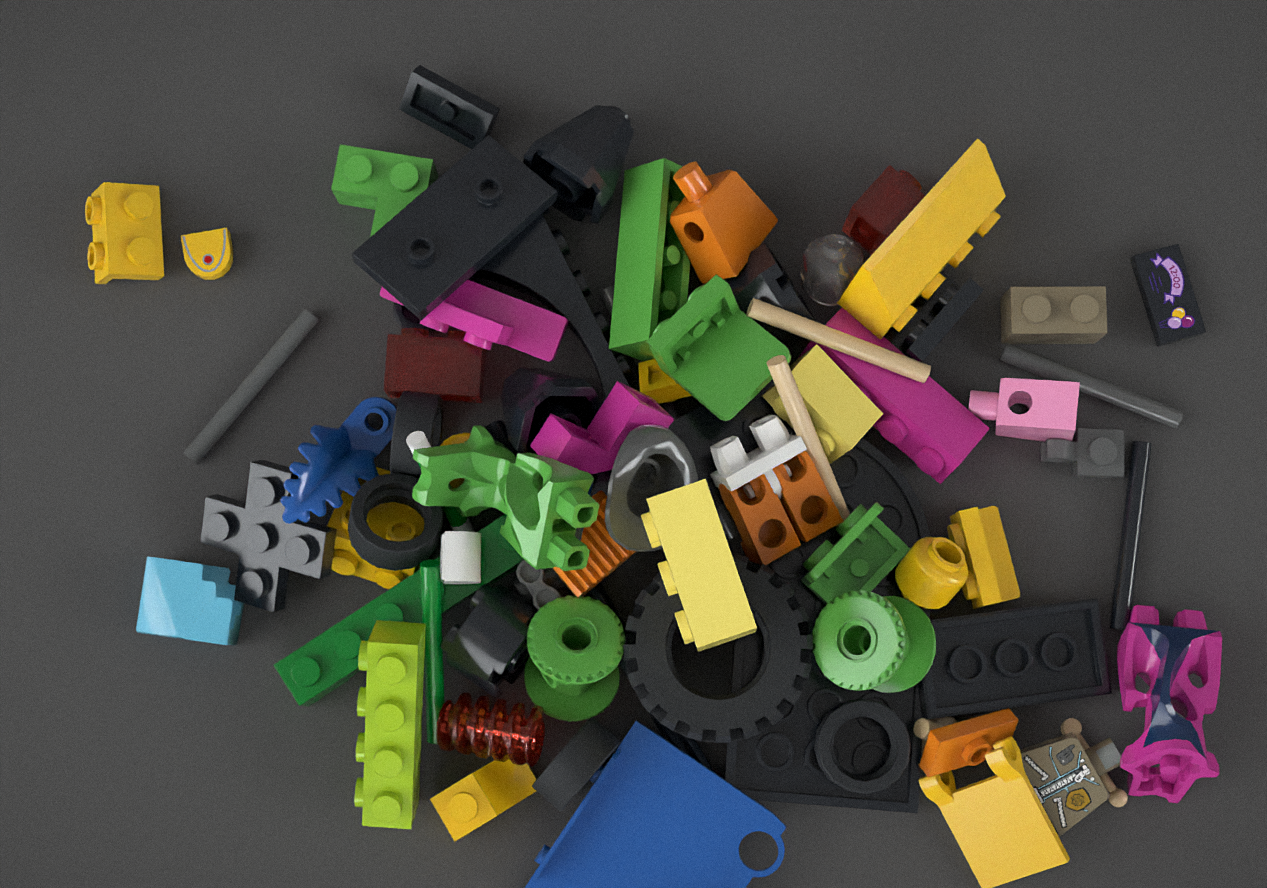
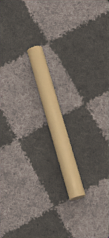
(838, 340)
(804, 427)

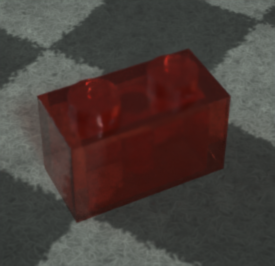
(882, 208)
(434, 366)

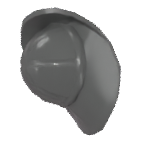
(646, 465)

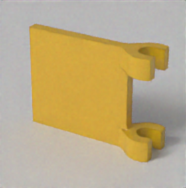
(998, 819)

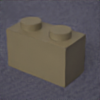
(1053, 315)

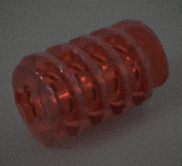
(491, 732)

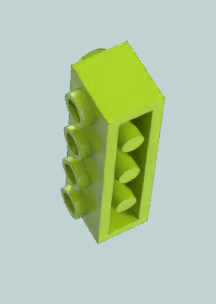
(392, 724)

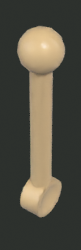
(1117, 796)

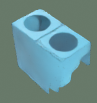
(189, 602)

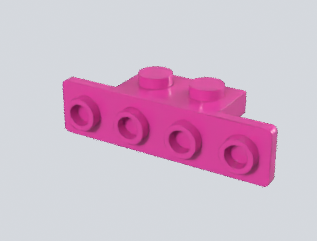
(497, 318)

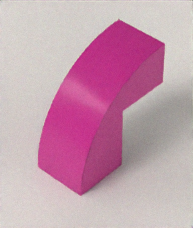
(598, 446)

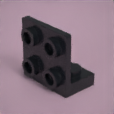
(934, 318)

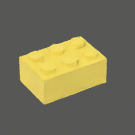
(698, 566)

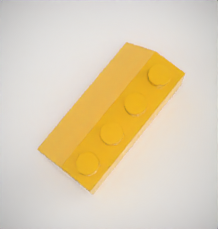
(925, 243)

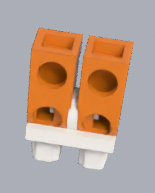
(772, 491)

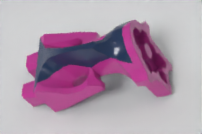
(1164, 660)

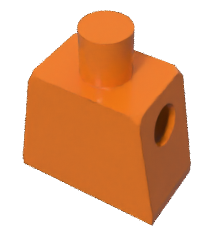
(718, 221)

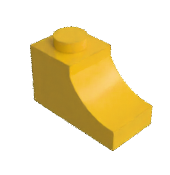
(483, 796)

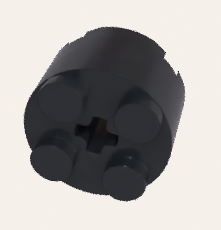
(492, 639)

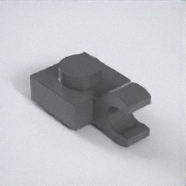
(1092, 453)

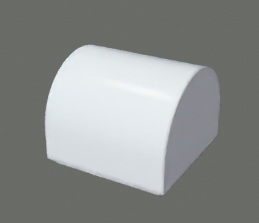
(460, 557)

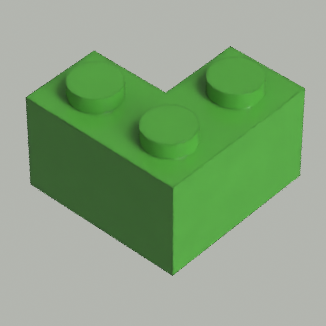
(380, 181)

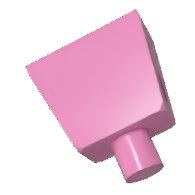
(1049, 402)

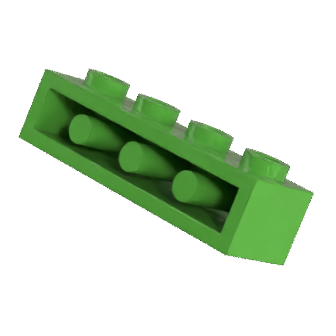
(650, 259)

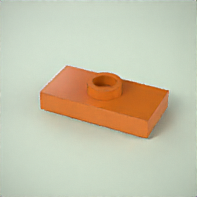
(965, 742)

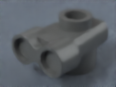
(537, 585)

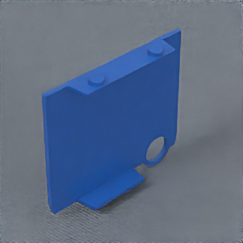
(656, 825)

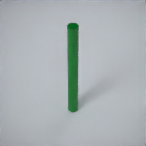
(433, 639)

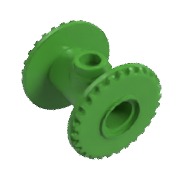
(873, 642)
(574, 658)

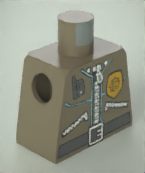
(1069, 777)

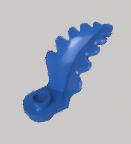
(337, 461)

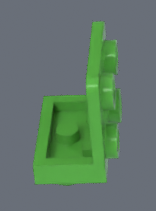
(716, 350)
(857, 559)

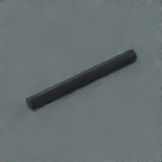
(1130, 535)

